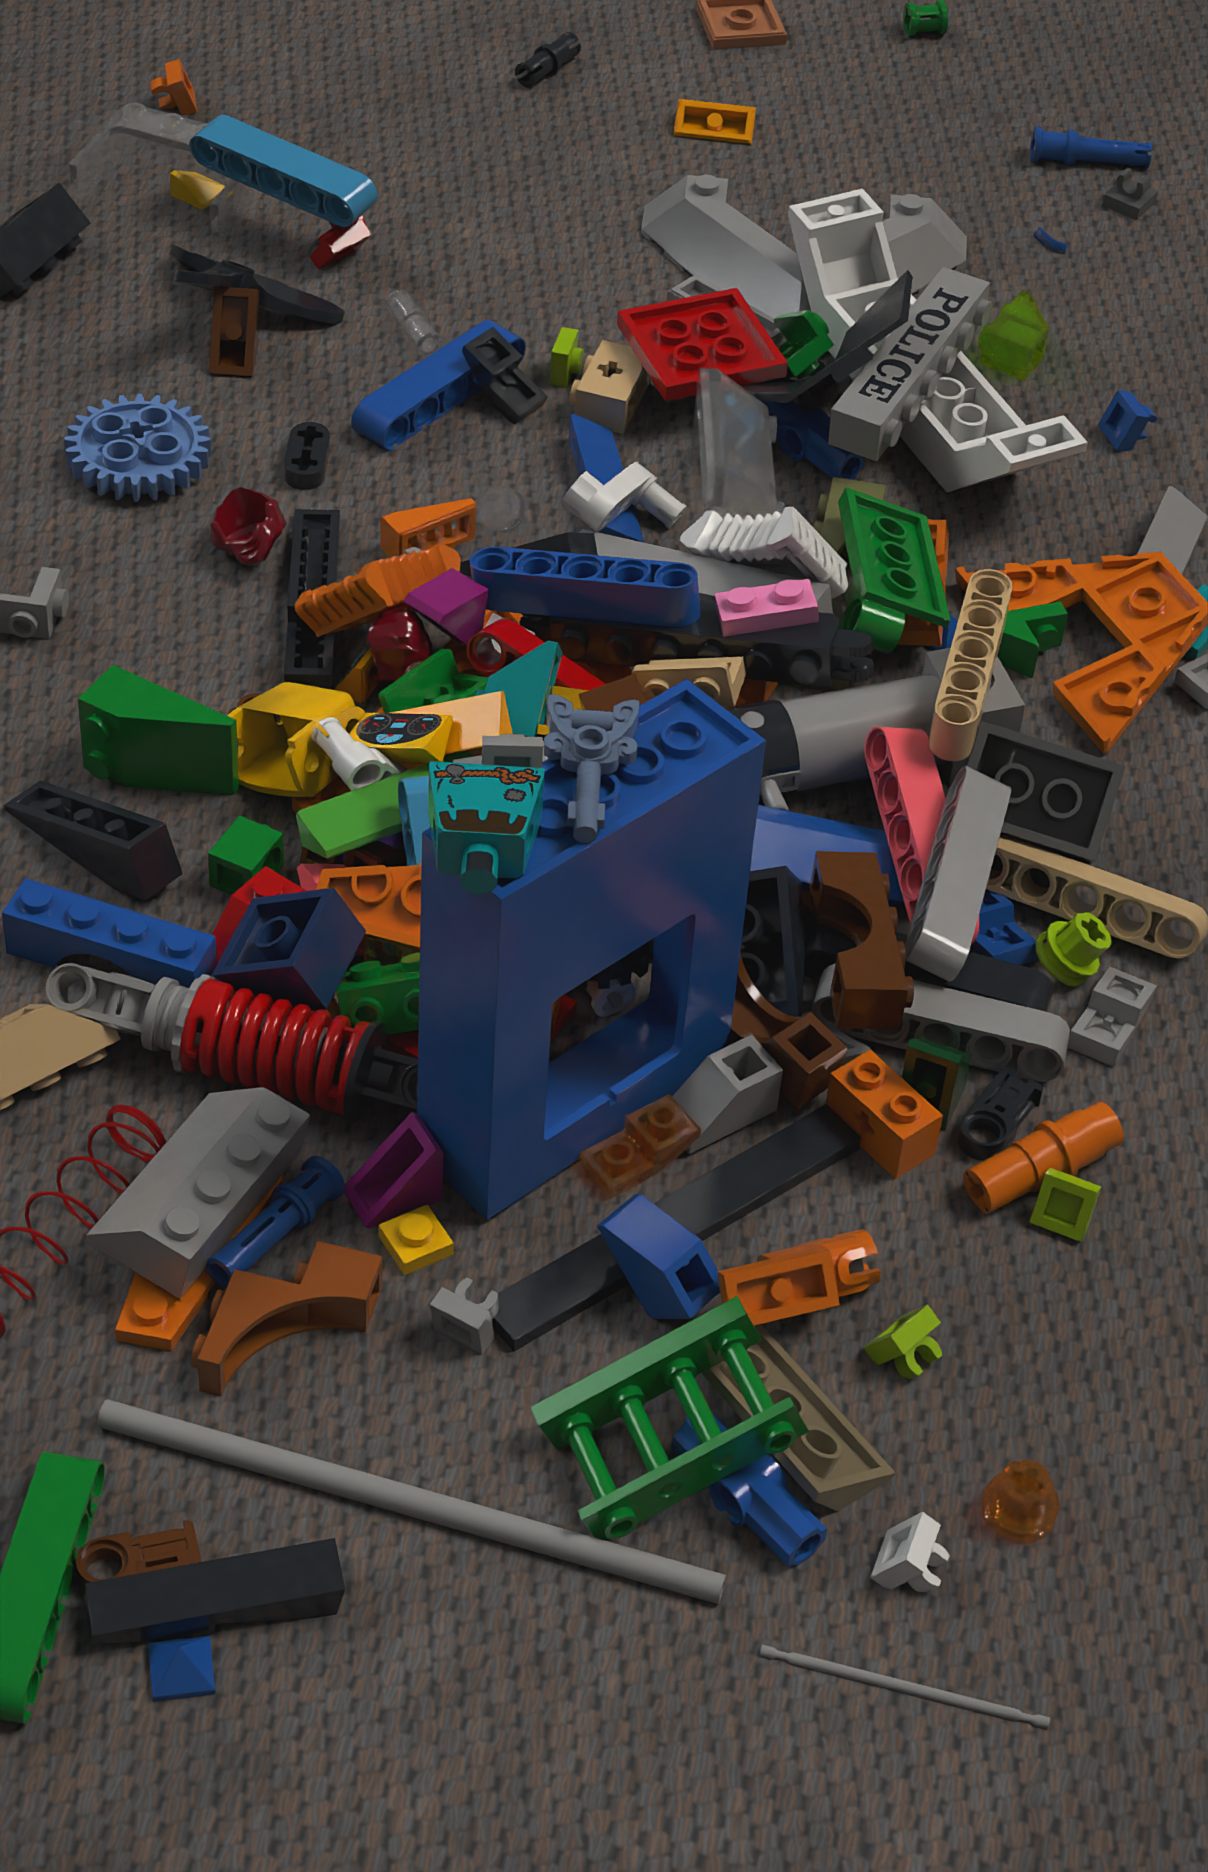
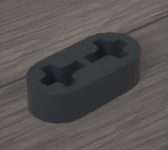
(299, 455)

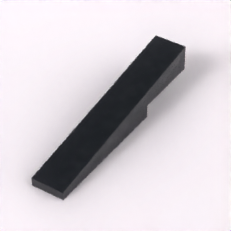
(313, 564)

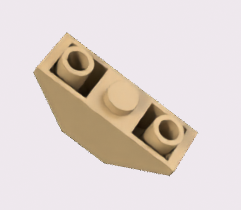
(43, 1041)

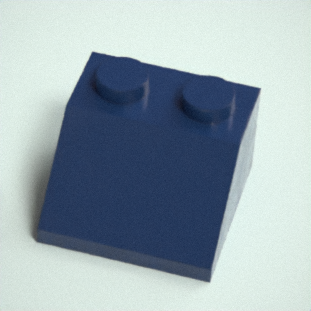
(292, 947)

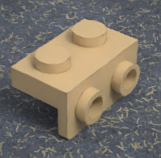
(715, 676)

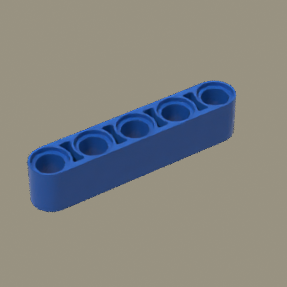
(423, 391)
(588, 586)

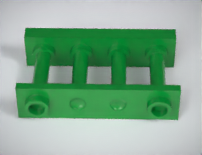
(642, 1376)

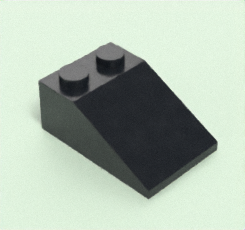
(775, 937)

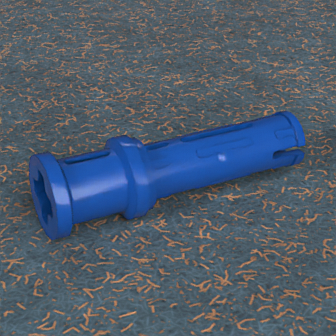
(1070, 147)
(289, 1208)

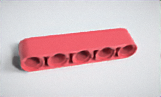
(908, 802)

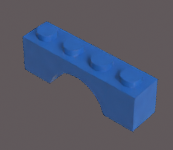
(53, 923)

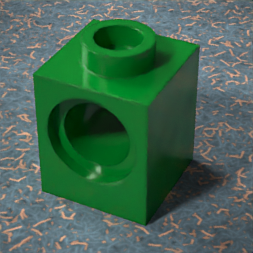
(243, 853)

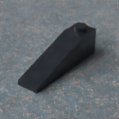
(108, 841)

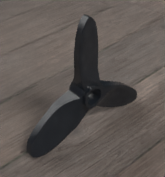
(272, 292)

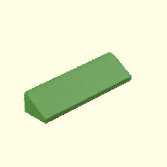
(358, 815)

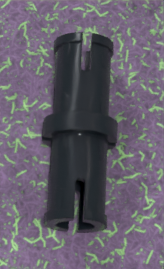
(547, 59)

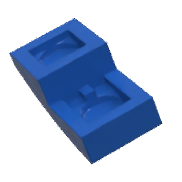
(1000, 935)

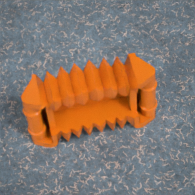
(373, 590)

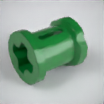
(938, 22)

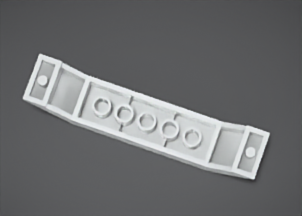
(965, 427)

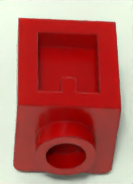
(340, 242)

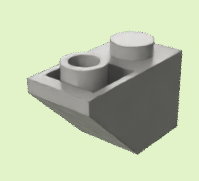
(730, 1090)

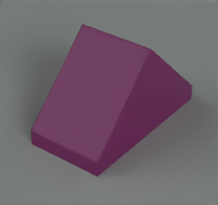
(451, 604)
(398, 1175)

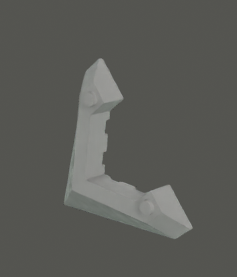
(733, 252)

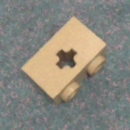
(610, 386)

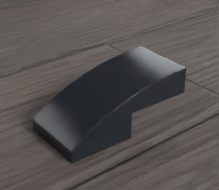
(497, 371)

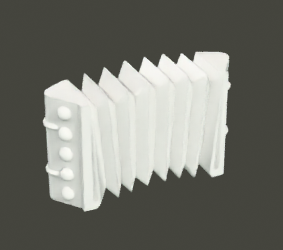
(770, 543)

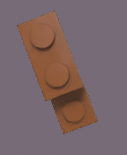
(328, 1292)

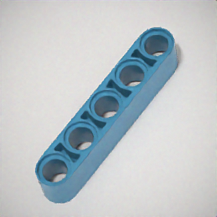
(283, 170)

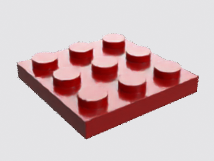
(698, 333)

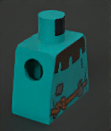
(483, 820)

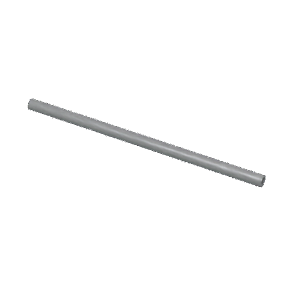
(413, 1501)

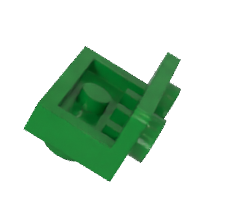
(804, 342)
(431, 683)
(382, 994)

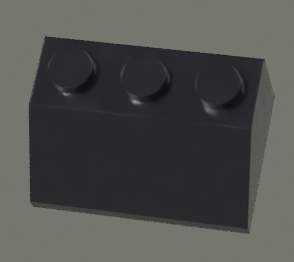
(35, 235)

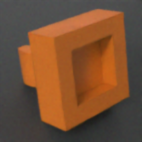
(178, 88)

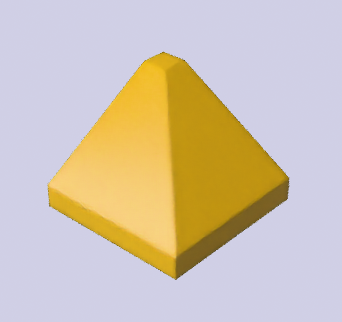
(194, 188)

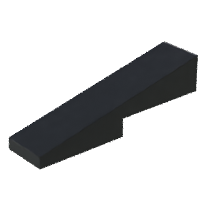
(195, 1597)

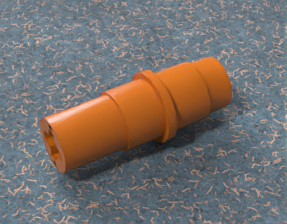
(1059, 1145)

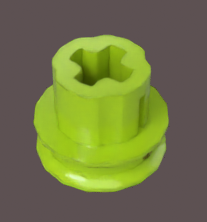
(1073, 948)

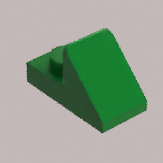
(1029, 632)

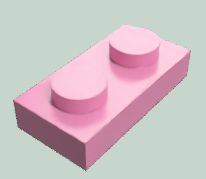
(766, 607)

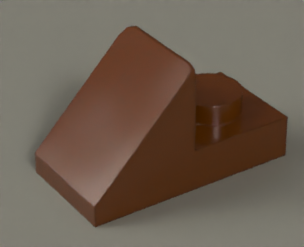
(234, 331)

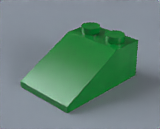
(155, 737)

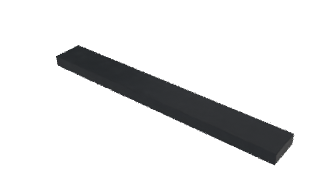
(701, 1206)

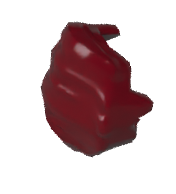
(247, 525)
(397, 643)

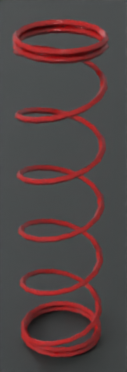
(123, 1144)

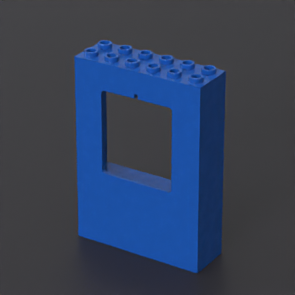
(497, 961)

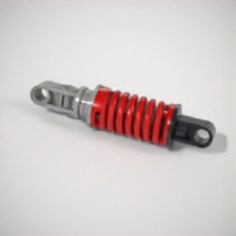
(248, 1038)

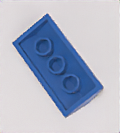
(794, 838)

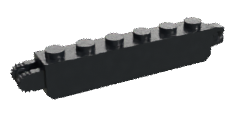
(792, 655)

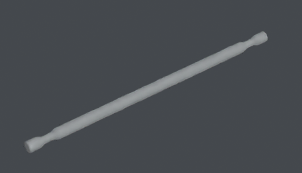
(905, 1686)

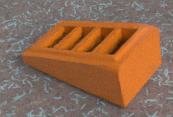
(402, 528)

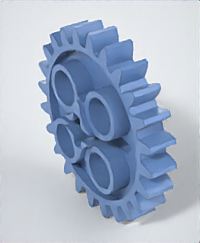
(137, 447)

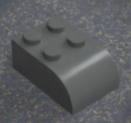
(1056, 792)

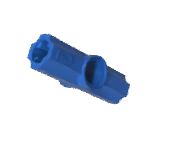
(807, 437)
(763, 1502)

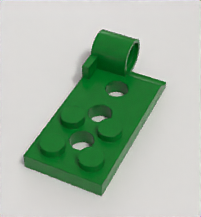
(890, 569)

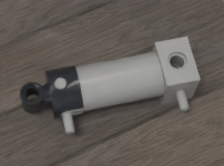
(823, 735)

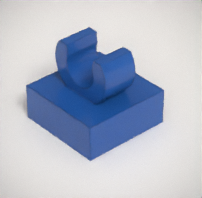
(1125, 420)

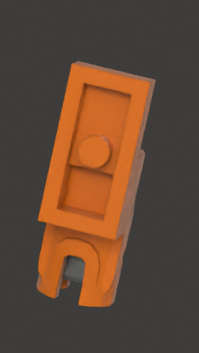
(801, 1277)

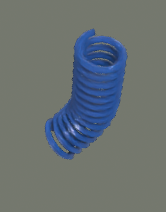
(1052, 241)

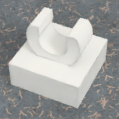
(907, 1553)

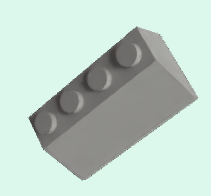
(201, 1186)

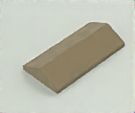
(831, 1459)

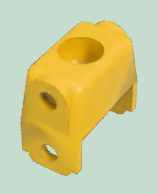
(282, 755)

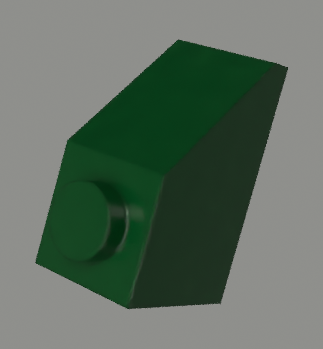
(937, 1074)

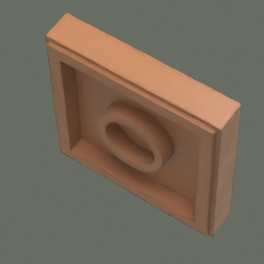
(741, 23)

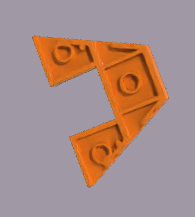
(1141, 604)

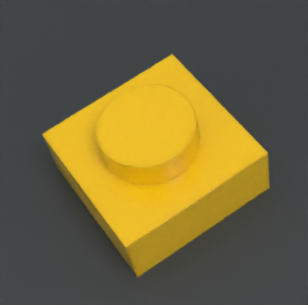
(416, 1239)

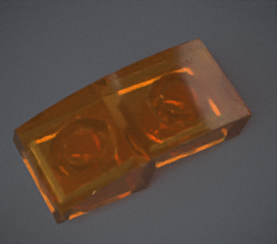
(645, 1146)

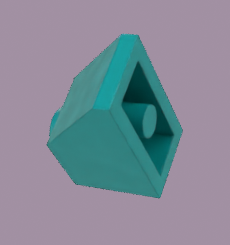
(527, 687)

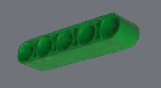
(41, 1572)

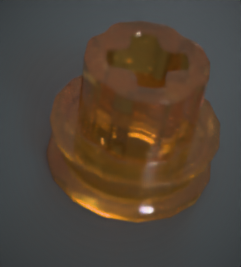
(1021, 1503)

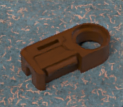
(141, 1553)

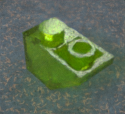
(1016, 338)

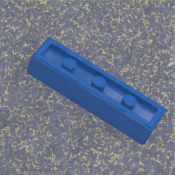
(598, 455)

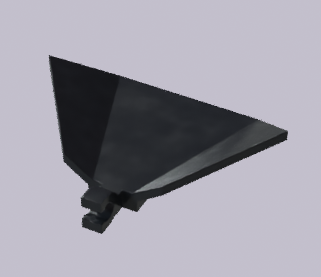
(877, 322)

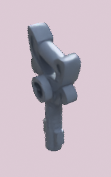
(590, 746)

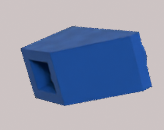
(660, 1259)

